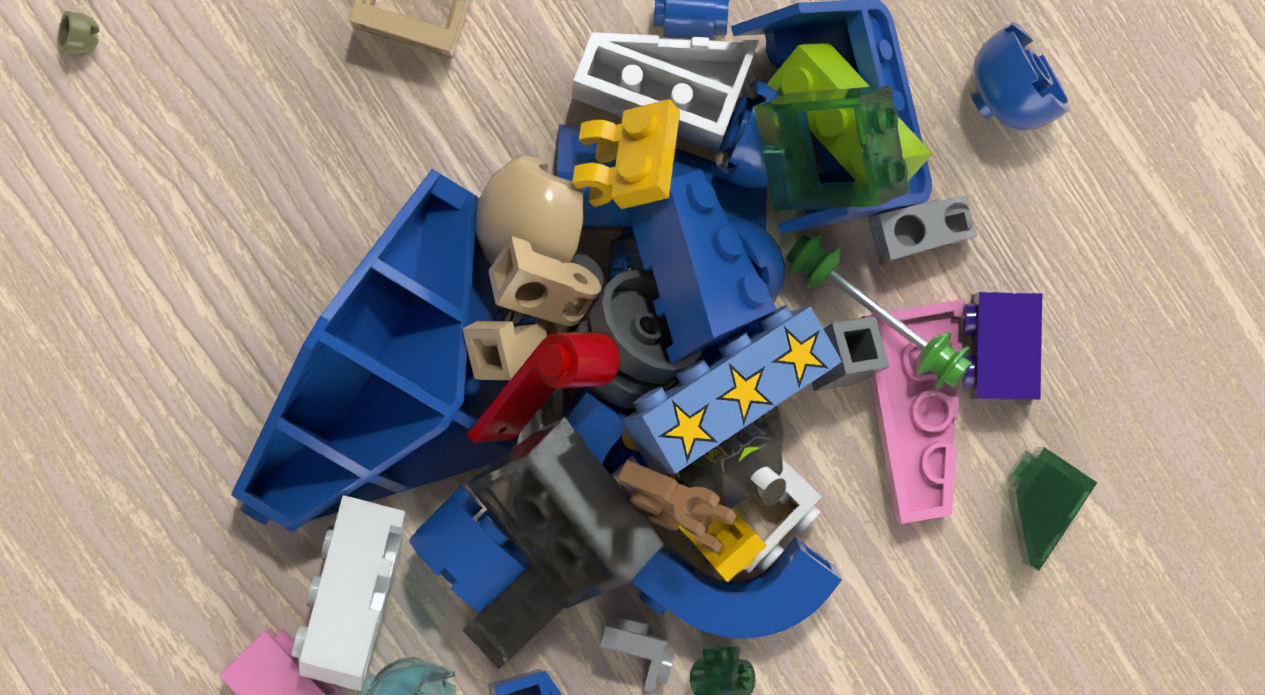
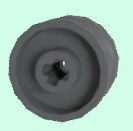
(629, 318)

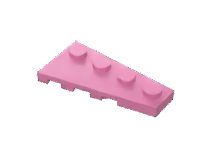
(916, 417)

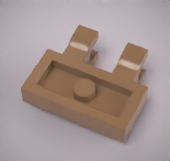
(675, 504)

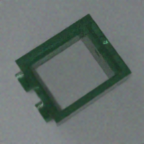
(795, 178)

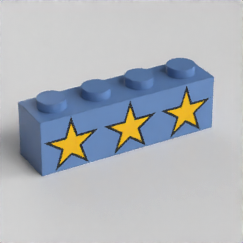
(731, 390)

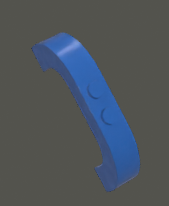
(739, 609)

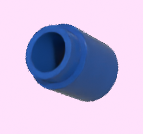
(692, 18)

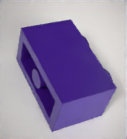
(1004, 345)

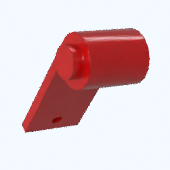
(556, 363)

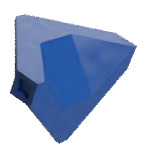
(384, 373)

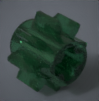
(722, 673)

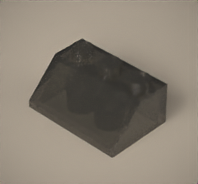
(567, 514)

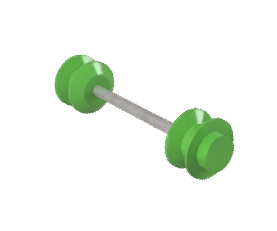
(822, 266)

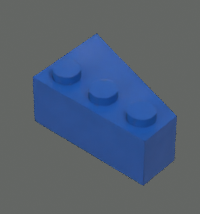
(698, 267)

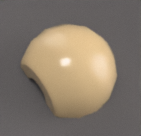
(532, 207)

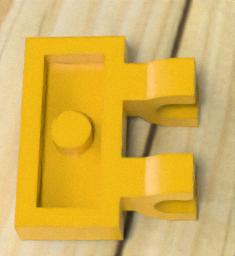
(642, 153)

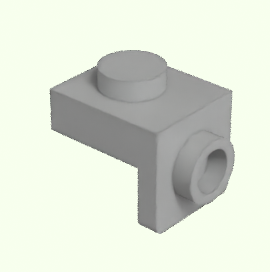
(632, 638)

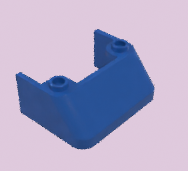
(869, 42)

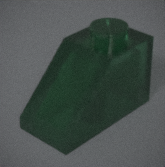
(1045, 502)

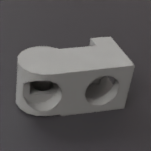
(921, 228)

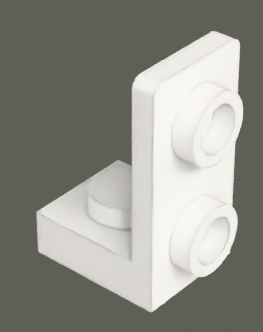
(797, 518)

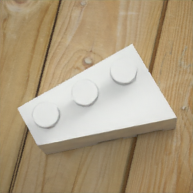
(642, 69)
(350, 593)

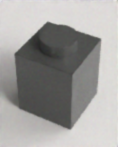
(860, 350)

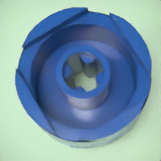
(469, 550)

